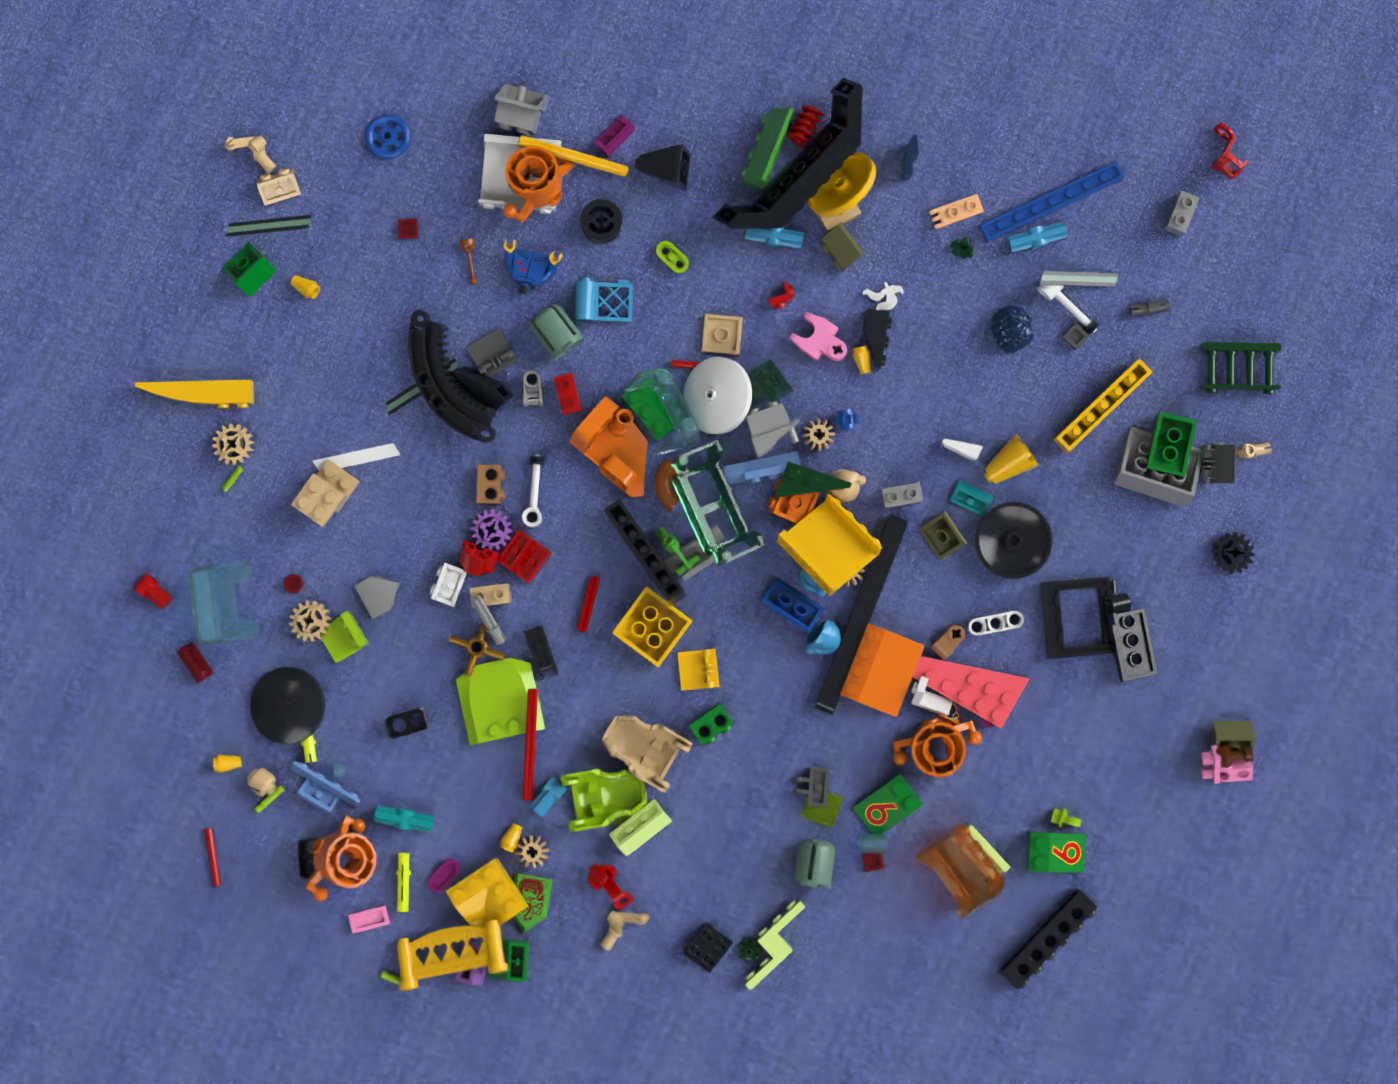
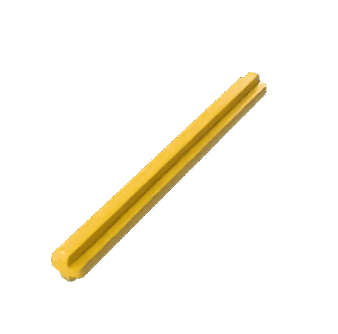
(576, 157)

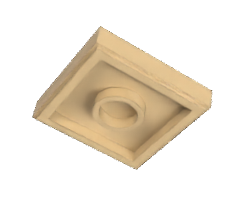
(721, 334)

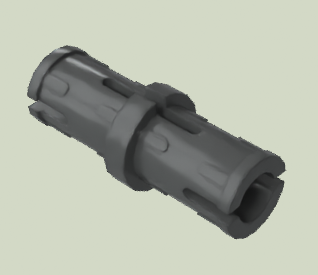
(1149, 308)

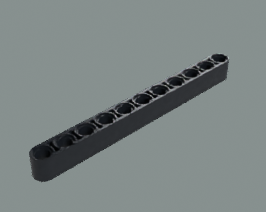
(861, 614)

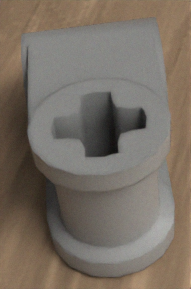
(532, 391)

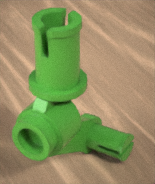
(672, 545)

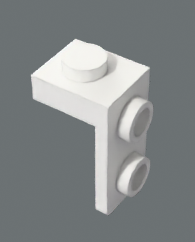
(930, 700)

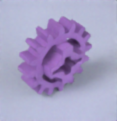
(495, 521)

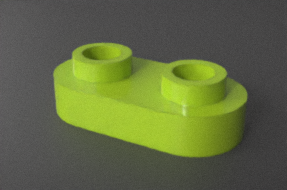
(672, 257)

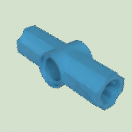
(775, 237)
(1037, 237)

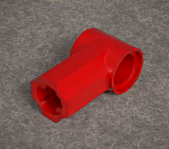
(149, 588)

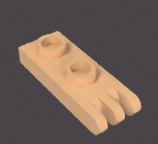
(957, 211)

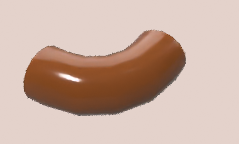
(664, 486)

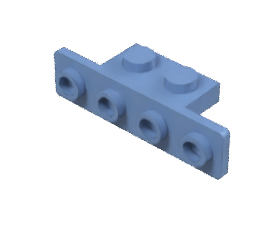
(759, 468)
(321, 791)

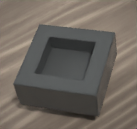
(1075, 336)

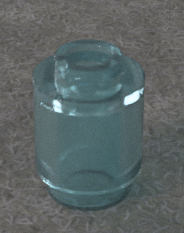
(872, 843)

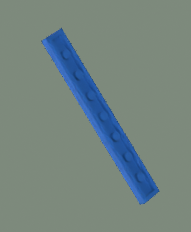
(1051, 201)

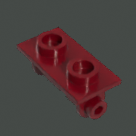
(195, 662)

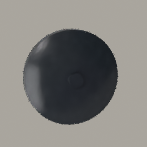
(1013, 540)
(287, 705)

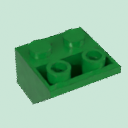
(517, 958)

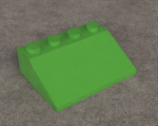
(768, 148)

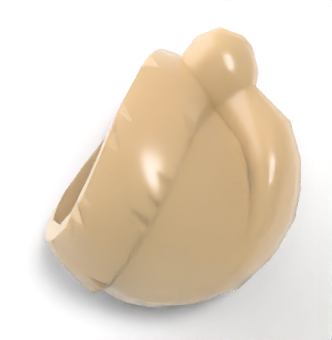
(848, 494)

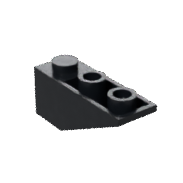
(875, 332)
(484, 388)

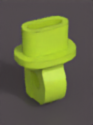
(1060, 818)

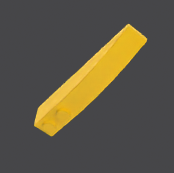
(205, 392)

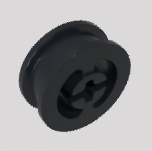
(587, 222)

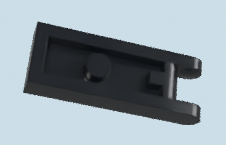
(540, 650)

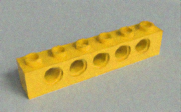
(1102, 405)

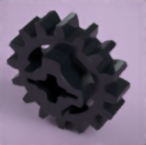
(1234, 544)

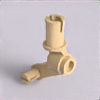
(256, 146)
(1252, 450)
(616, 922)

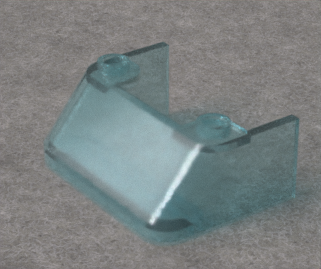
(674, 405)

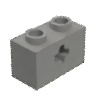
(1181, 213)
(901, 495)

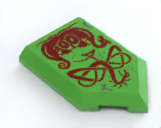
(537, 894)

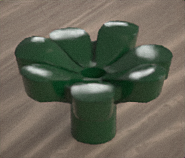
(962, 248)
(752, 946)

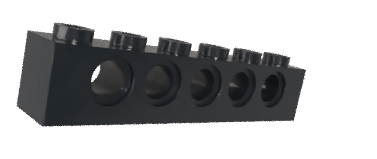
(645, 552)
(1049, 928)

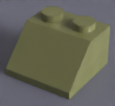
(841, 247)
(1233, 734)

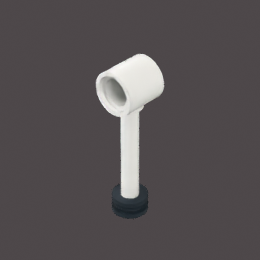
(1052, 291)
(536, 461)

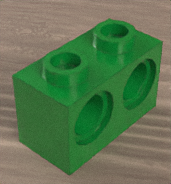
(708, 720)

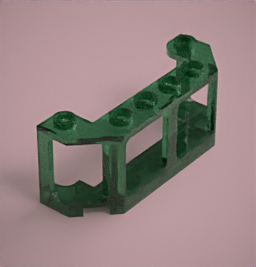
(696, 514)

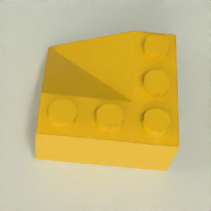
(652, 627)
(487, 896)

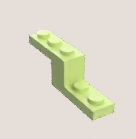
(774, 944)

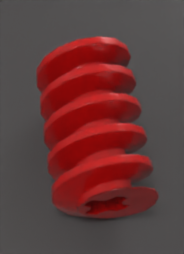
(804, 125)

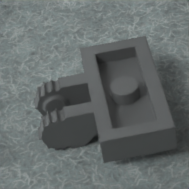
(818, 786)

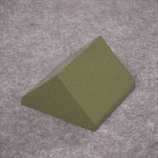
(942, 535)

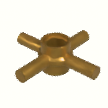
(473, 656)

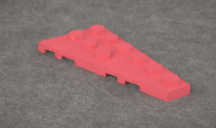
(976, 689)

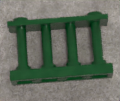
(1249, 351)

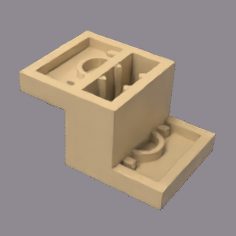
(325, 493)

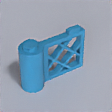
(587, 300)

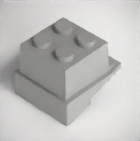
(519, 109)
(768, 427)

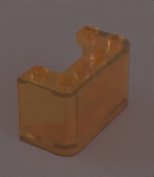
(963, 869)

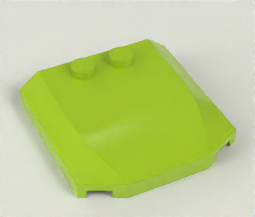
(497, 700)

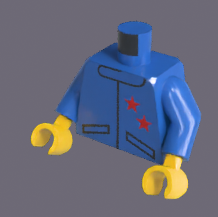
(529, 267)

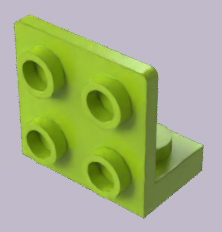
(344, 637)

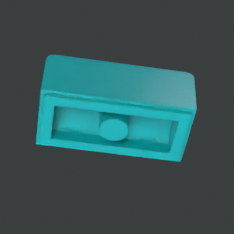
(971, 498)

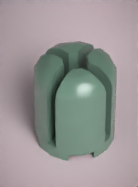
(555, 331)
(814, 863)

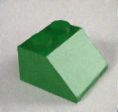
(249, 269)

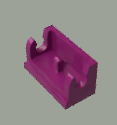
(615, 136)

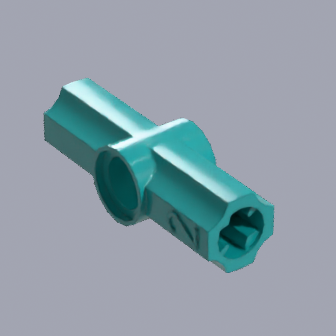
(404, 818)

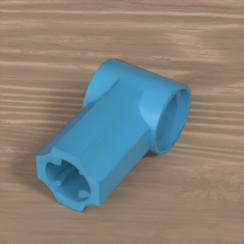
(551, 792)

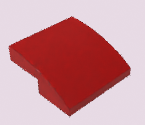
(524, 556)

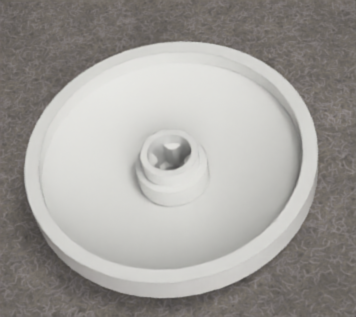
(718, 395)

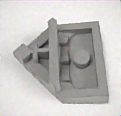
(377, 594)

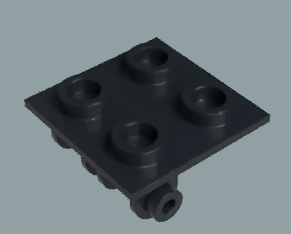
(707, 947)

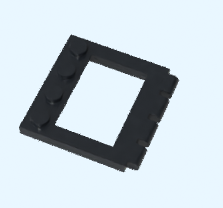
(1053, 617)

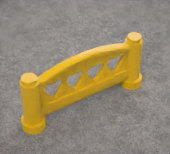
(489, 954)

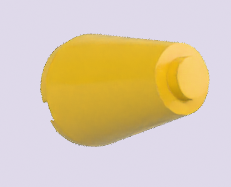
(1010, 461)

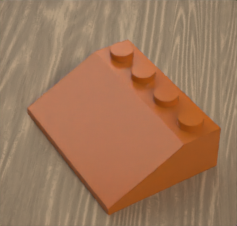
(882, 670)

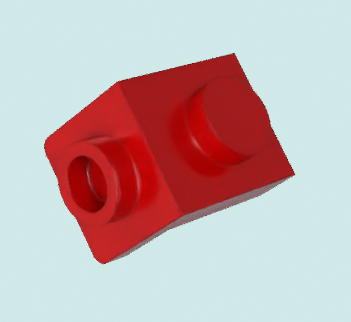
(780, 301)

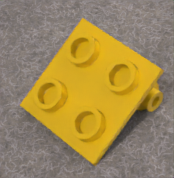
(698, 669)

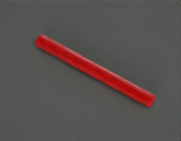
(530, 737)

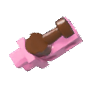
(1227, 764)

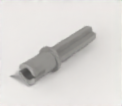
(492, 626)

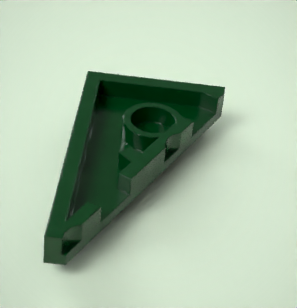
(802, 480)

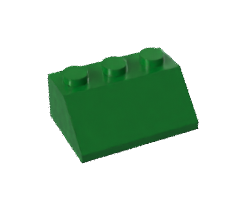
(650, 411)

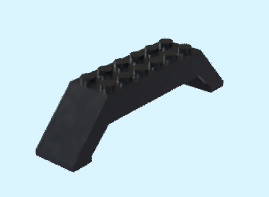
(808, 170)

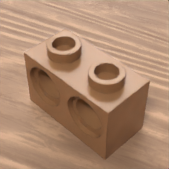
(484, 484)

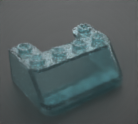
(216, 603)

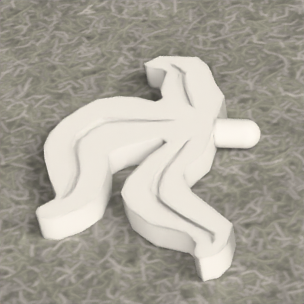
(891, 299)

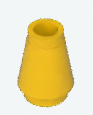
(305, 286)
(862, 358)
(226, 762)
(511, 838)

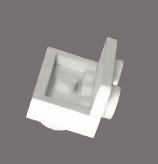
(448, 585)

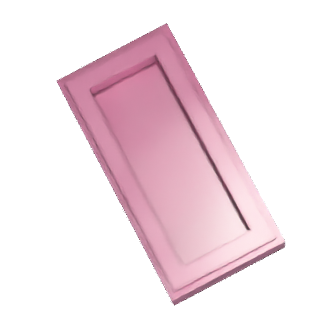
(369, 919)

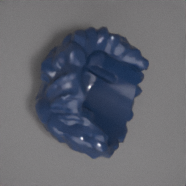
(1012, 328)

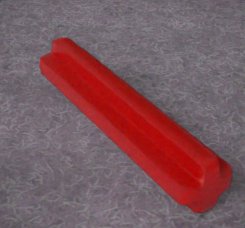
(588, 604)

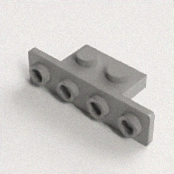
(691, 549)

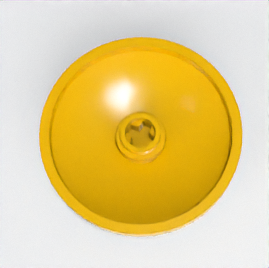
(845, 186)

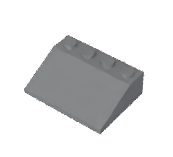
(1134, 475)

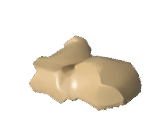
(644, 748)

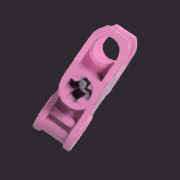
(821, 341)

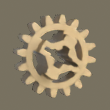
(238, 439)
(308, 629)

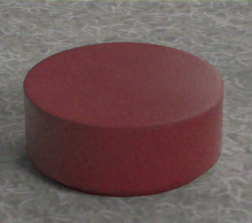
(293, 583)

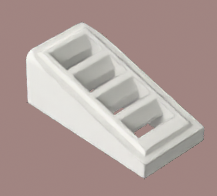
(964, 449)

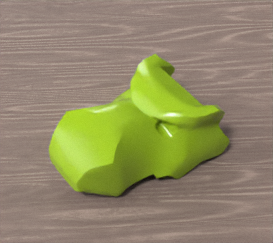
(603, 797)

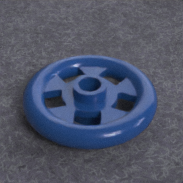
(401, 127)

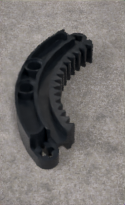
(428, 359)

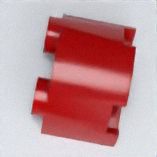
(477, 561)

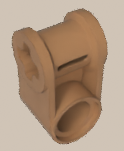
(945, 644)

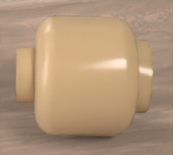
(261, 782)

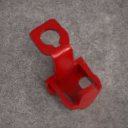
(1225, 156)
(603, 877)

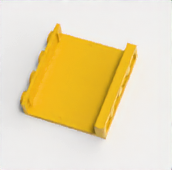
(830, 545)

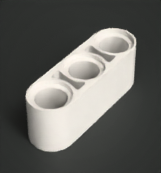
(1003, 619)

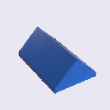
(792, 605)

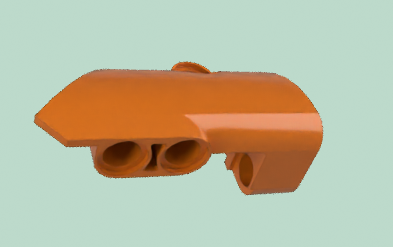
(614, 446)

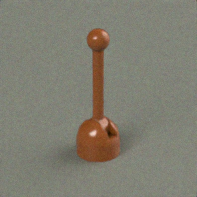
(468, 246)

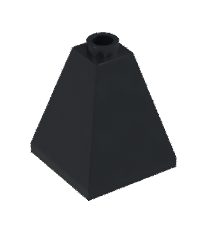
(666, 165)

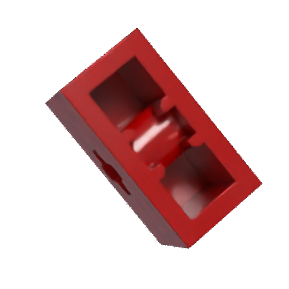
(567, 394)

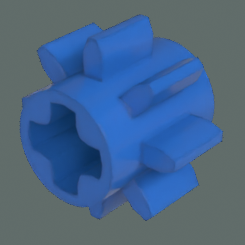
(846, 419)

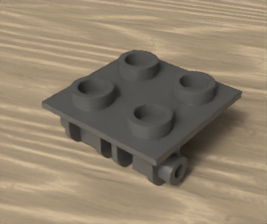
(492, 353)
(1219, 464)

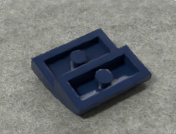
(910, 155)

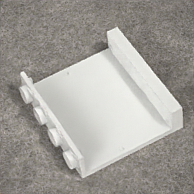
(494, 186)

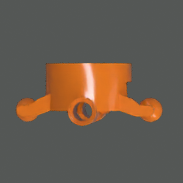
(539, 193)
(950, 736)
(327, 855)

